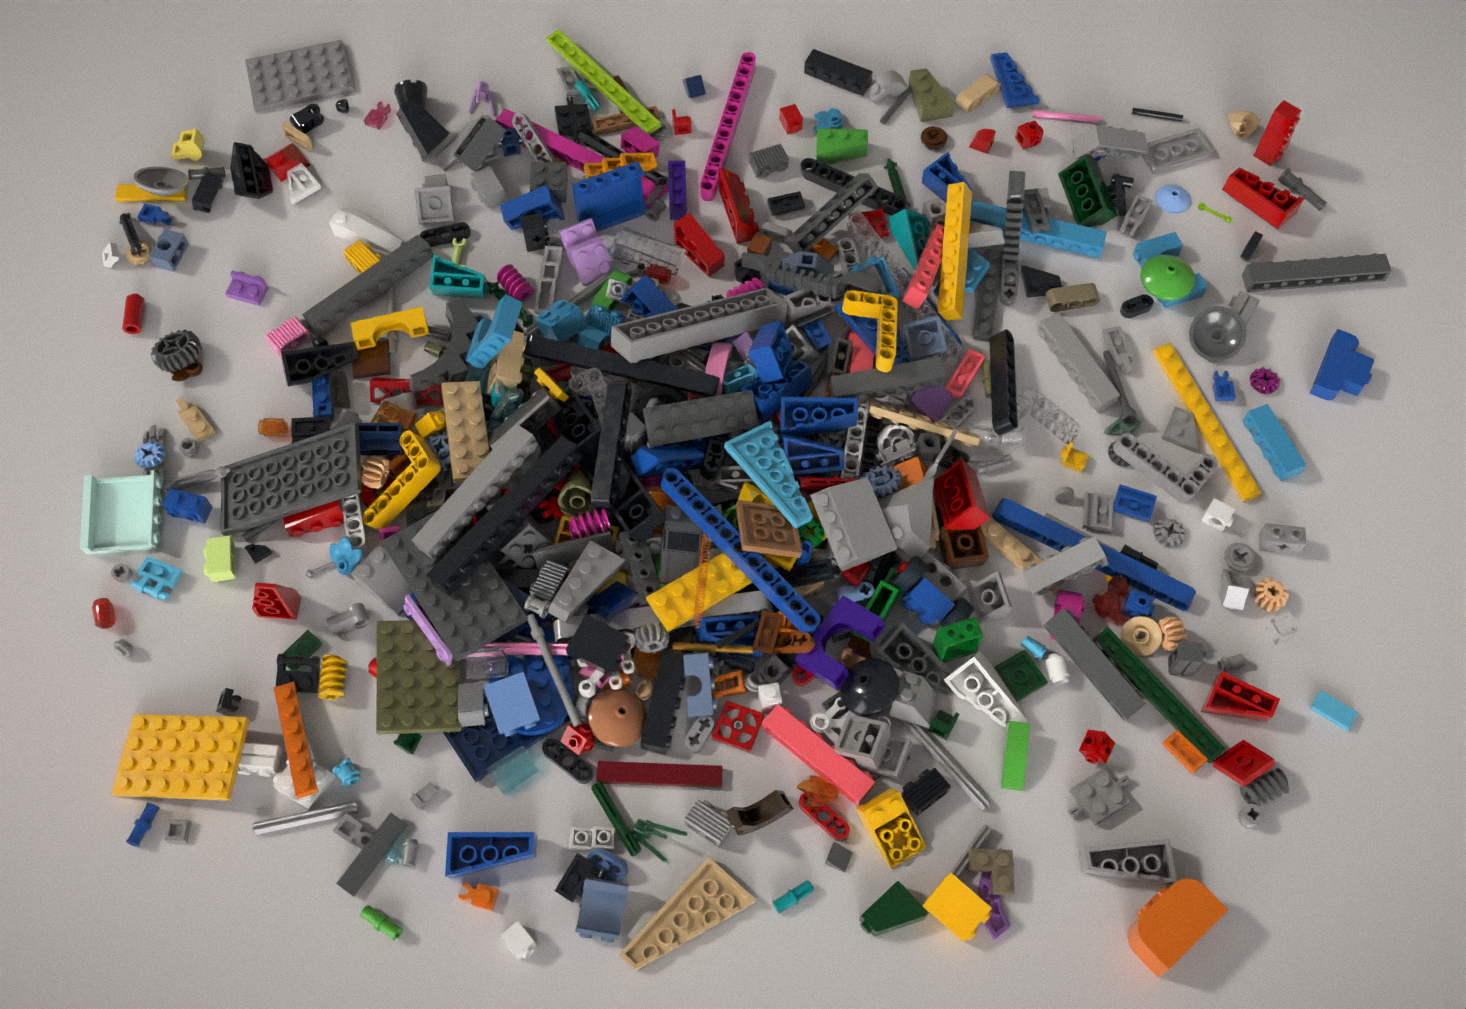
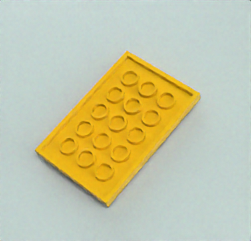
(181, 757)

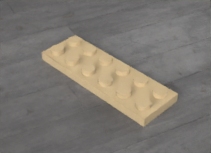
(465, 427)

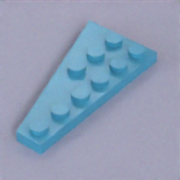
(769, 468)

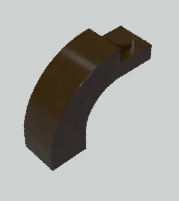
(759, 814)

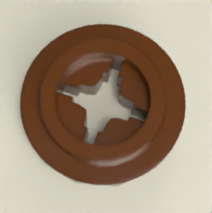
(932, 132)

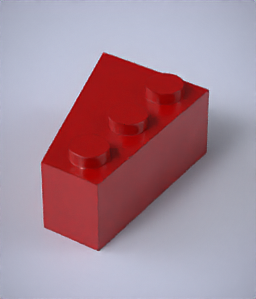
(698, 245)
(315, 519)

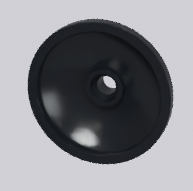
(875, 693)

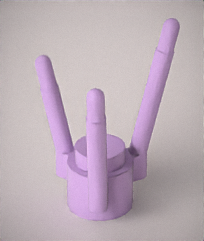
(481, 92)

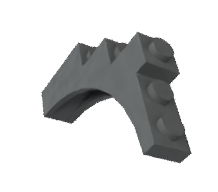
(451, 364)

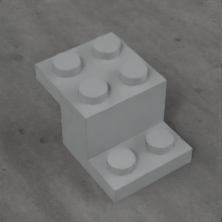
(873, 746)

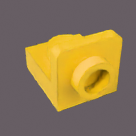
(1073, 458)

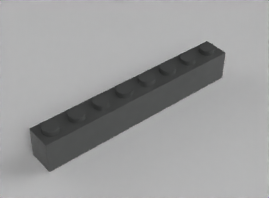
(1316, 272)
(368, 285)

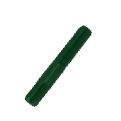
(616, 819)

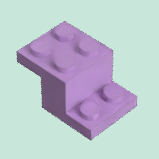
(586, 251)

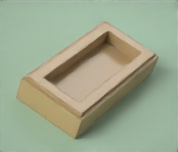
(297, 136)

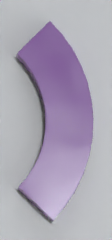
(997, 922)

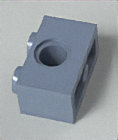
(169, 250)

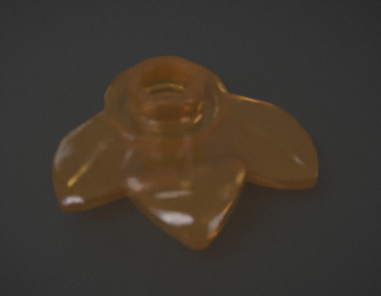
(818, 790)

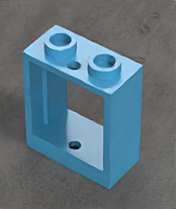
(883, 271)

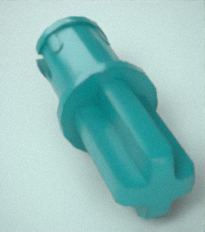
(587, 95)
(793, 896)

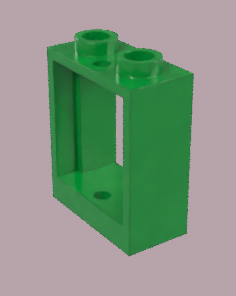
(960, 636)

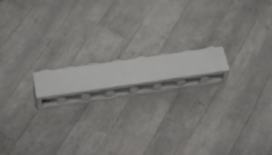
(475, 492)

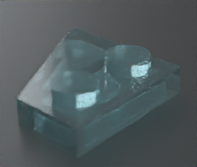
(506, 406)

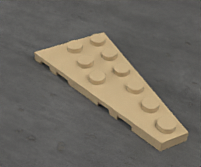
(916, 420)
(697, 905)

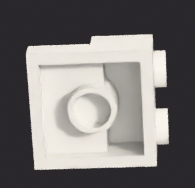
(284, 784)

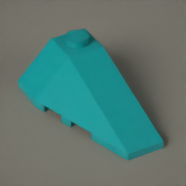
(911, 233)

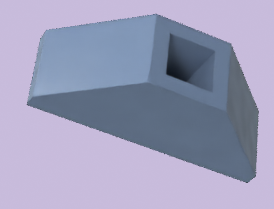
(809, 262)

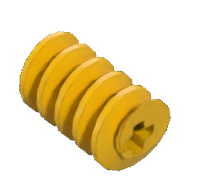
(331, 677)

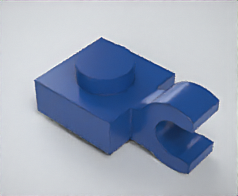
(152, 213)

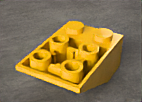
(891, 827)

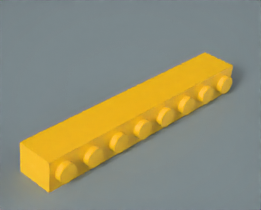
(955, 251)

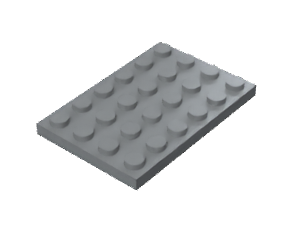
(299, 75)

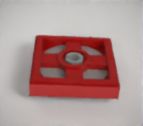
(738, 726)

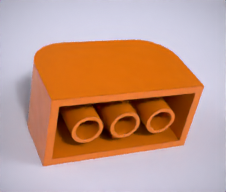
(1173, 923)

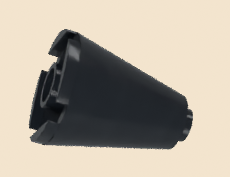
(406, 89)

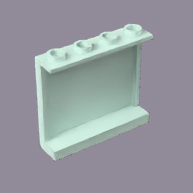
(121, 514)

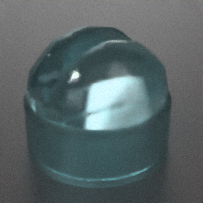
(392, 855)

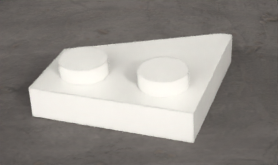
(301, 183)

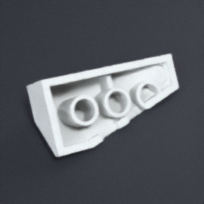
(358, 225)
(982, 686)

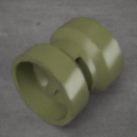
(527, 373)

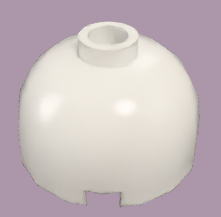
(893, 434)

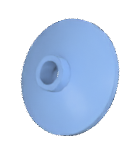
(1172, 198)

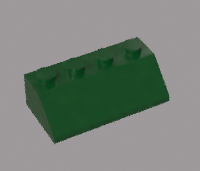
(1087, 193)

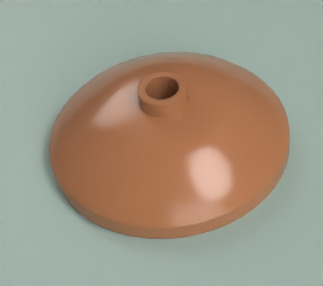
(609, 724)

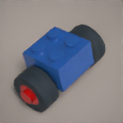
(926, 599)

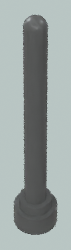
(1128, 413)

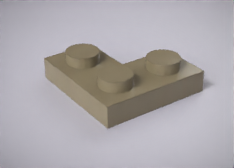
(999, 865)

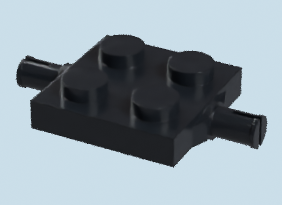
(572, 119)

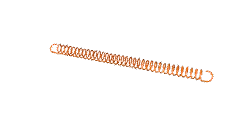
(701, 578)

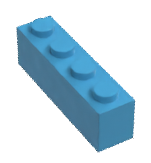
(1274, 442)

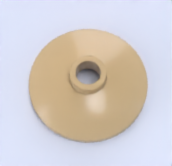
(1146, 644)

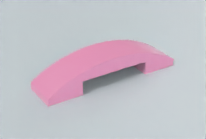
(717, 362)

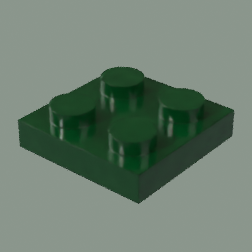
(1021, 675)

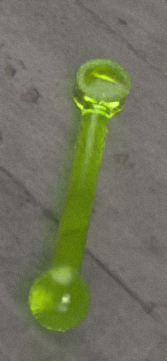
(1202, 206)

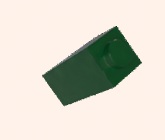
(892, 911)

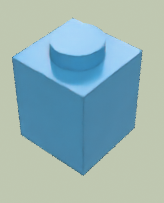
(592, 338)

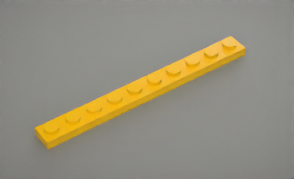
(1207, 422)

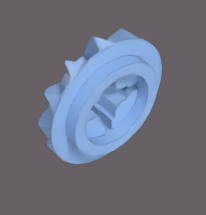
(150, 461)

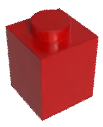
(791, 119)

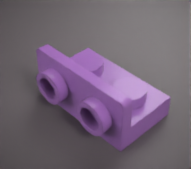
(247, 288)

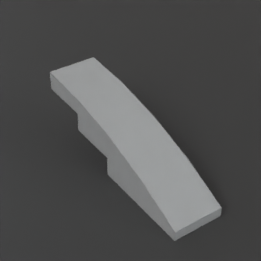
(549, 278)

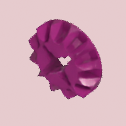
(1260, 385)

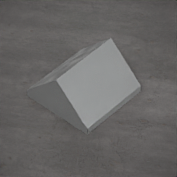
(990, 598)

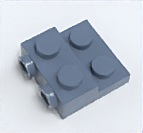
(924, 337)

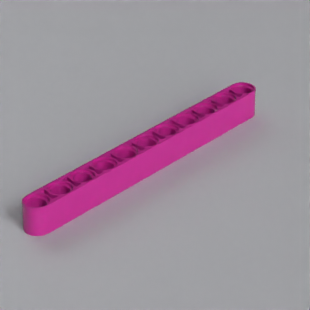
(728, 126)
(566, 149)

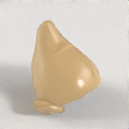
(1243, 123)

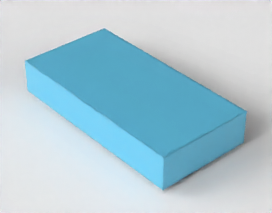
(1333, 710)

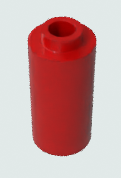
(133, 314)

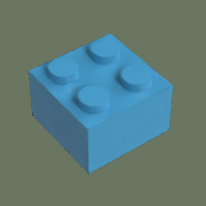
(561, 321)

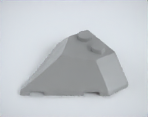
(910, 517)

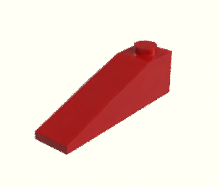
(275, 601)

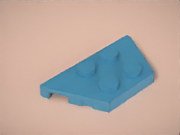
(975, 271)

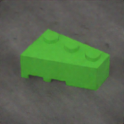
(840, 144)

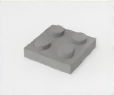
(434, 204)

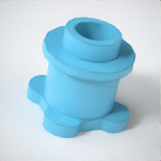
(347, 772)

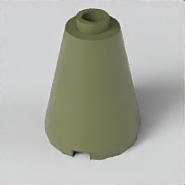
(576, 494)

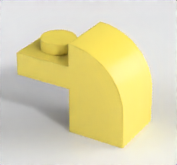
(189, 145)

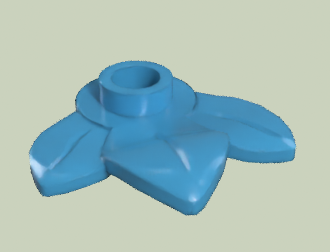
(829, 119)
(345, 556)

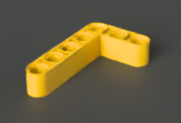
(881, 308)
(407, 484)

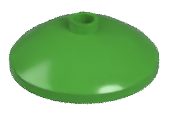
(1167, 277)

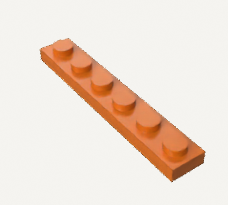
(295, 740)

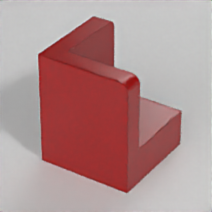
(681, 125)

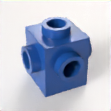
(1138, 604)

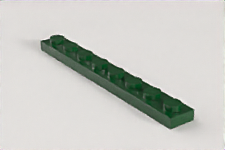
(1159, 694)

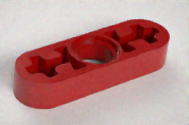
(824, 825)

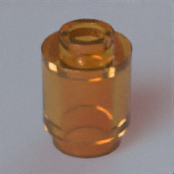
(272, 427)

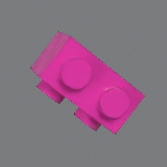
(639, 142)

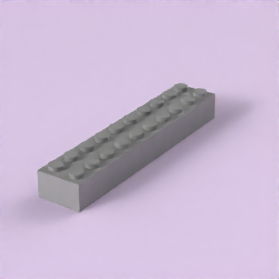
(697, 324)

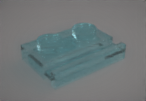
(512, 769)

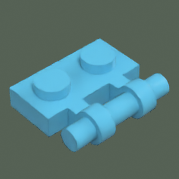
(159, 572)

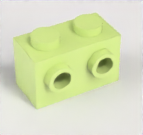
(220, 558)

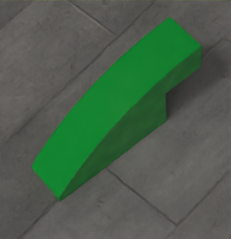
(883, 598)

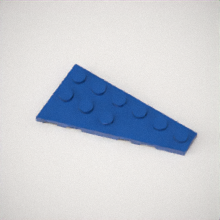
(867, 331)

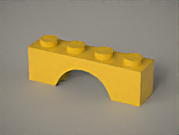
(368, 331)

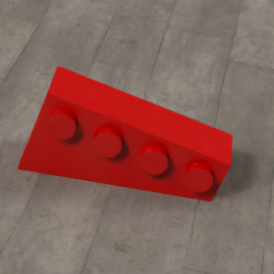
(1278, 133)

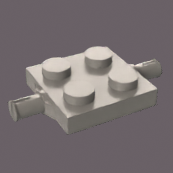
(1099, 796)

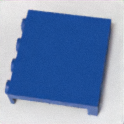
(611, 197)

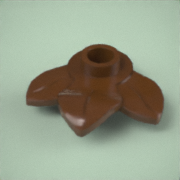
(193, 370)

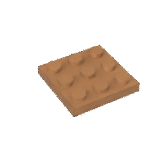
(766, 530)

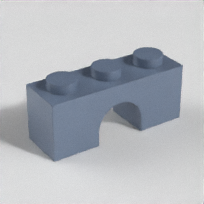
(701, 702)

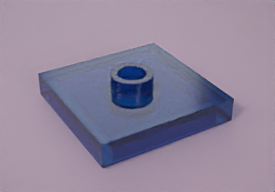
(613, 600)

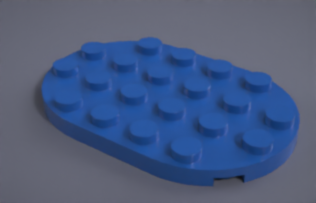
(541, 684)

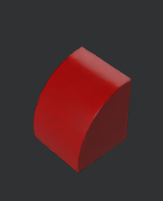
(983, 140)

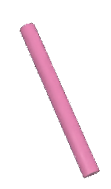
(1066, 116)

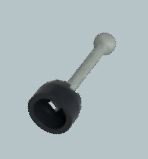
(317, 341)

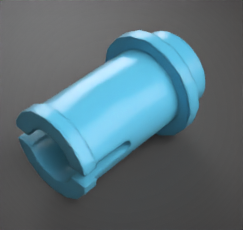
(1034, 647)

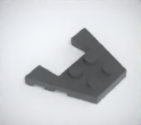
(448, 487)

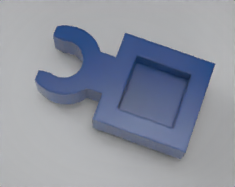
(1222, 388)

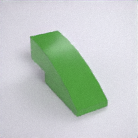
(1015, 755)

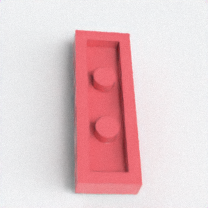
(965, 373)

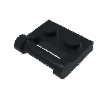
(304, 681)

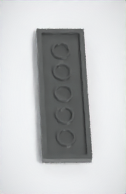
(700, 418)

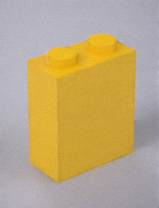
(957, 907)

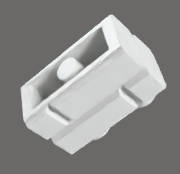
(260, 758)

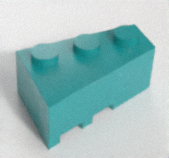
(455, 280)

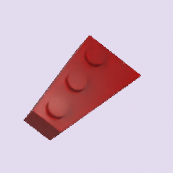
(1239, 699)

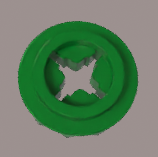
(818, 532)

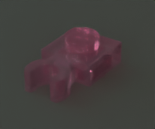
(377, 117)

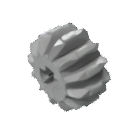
(651, 638)

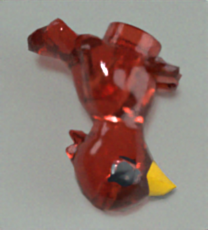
(1109, 603)

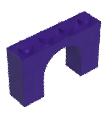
(843, 616)

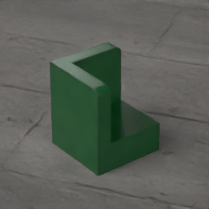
(943, 724)

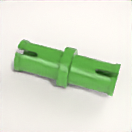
(381, 922)

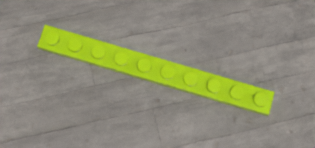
(603, 82)

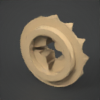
(135, 258)

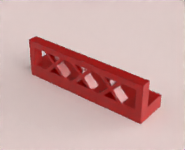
(402, 384)

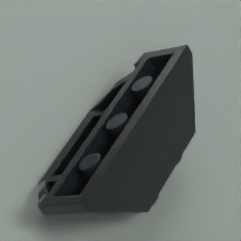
(249, 172)

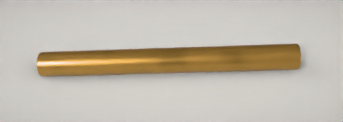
(713, 648)

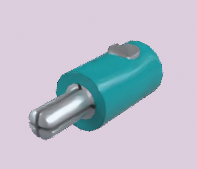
(496, 393)

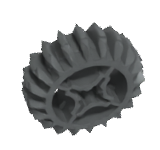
(176, 350)

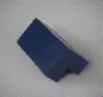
(380, 438)

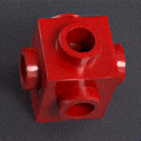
(1029, 134)
(578, 738)
(1096, 746)

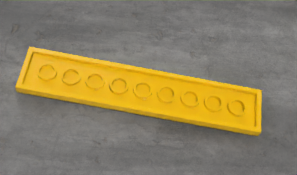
(676, 601)

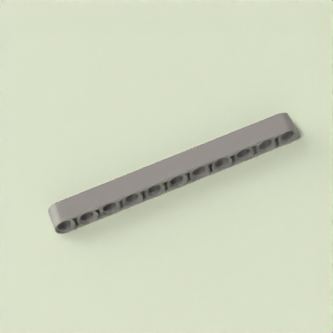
(634, 618)

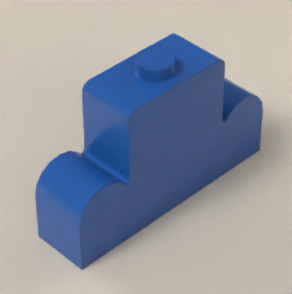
(1342, 368)

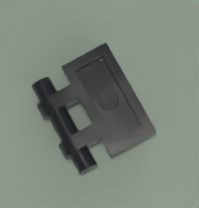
(574, 877)

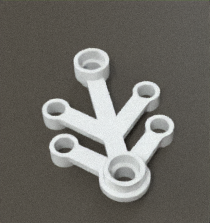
(614, 676)
(835, 723)

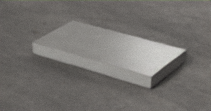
(1177, 151)

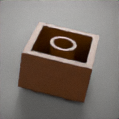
(963, 548)

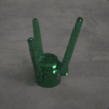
(645, 829)

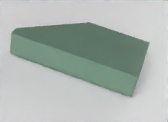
(1119, 427)

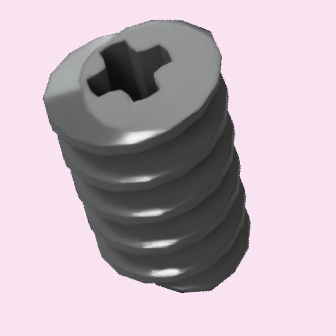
(1265, 787)

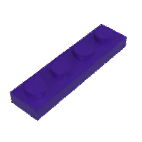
(677, 189)

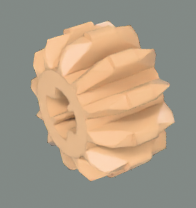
(376, 472)
(1270, 594)
(1172, 632)

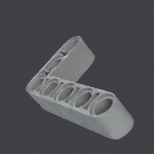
(1164, 468)

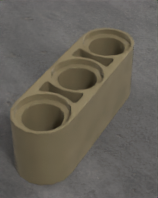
(1072, 297)

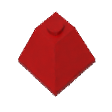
(284, 160)

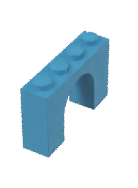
(1170, 245)
(494, 334)

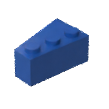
(940, 175)
(537, 201)
(811, 456)
(716, 628)

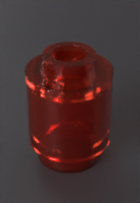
(659, 272)
(103, 613)

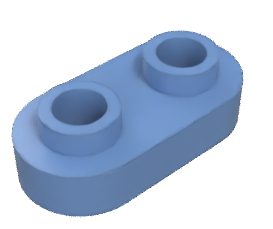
(609, 863)

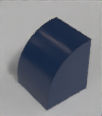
(694, 86)

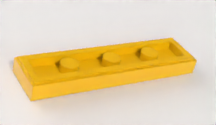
(133, 193)

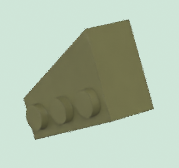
(929, 96)

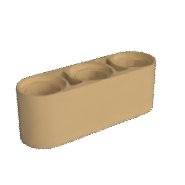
(977, 93)

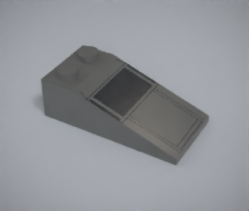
(679, 545)

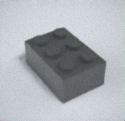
(479, 143)

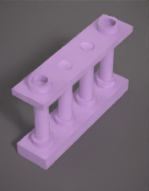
(423, 622)

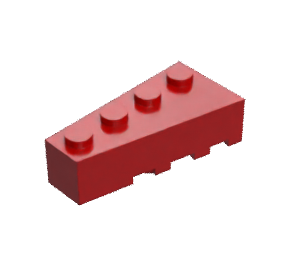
(1262, 197)

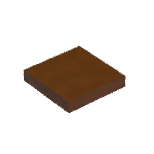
(372, 361)

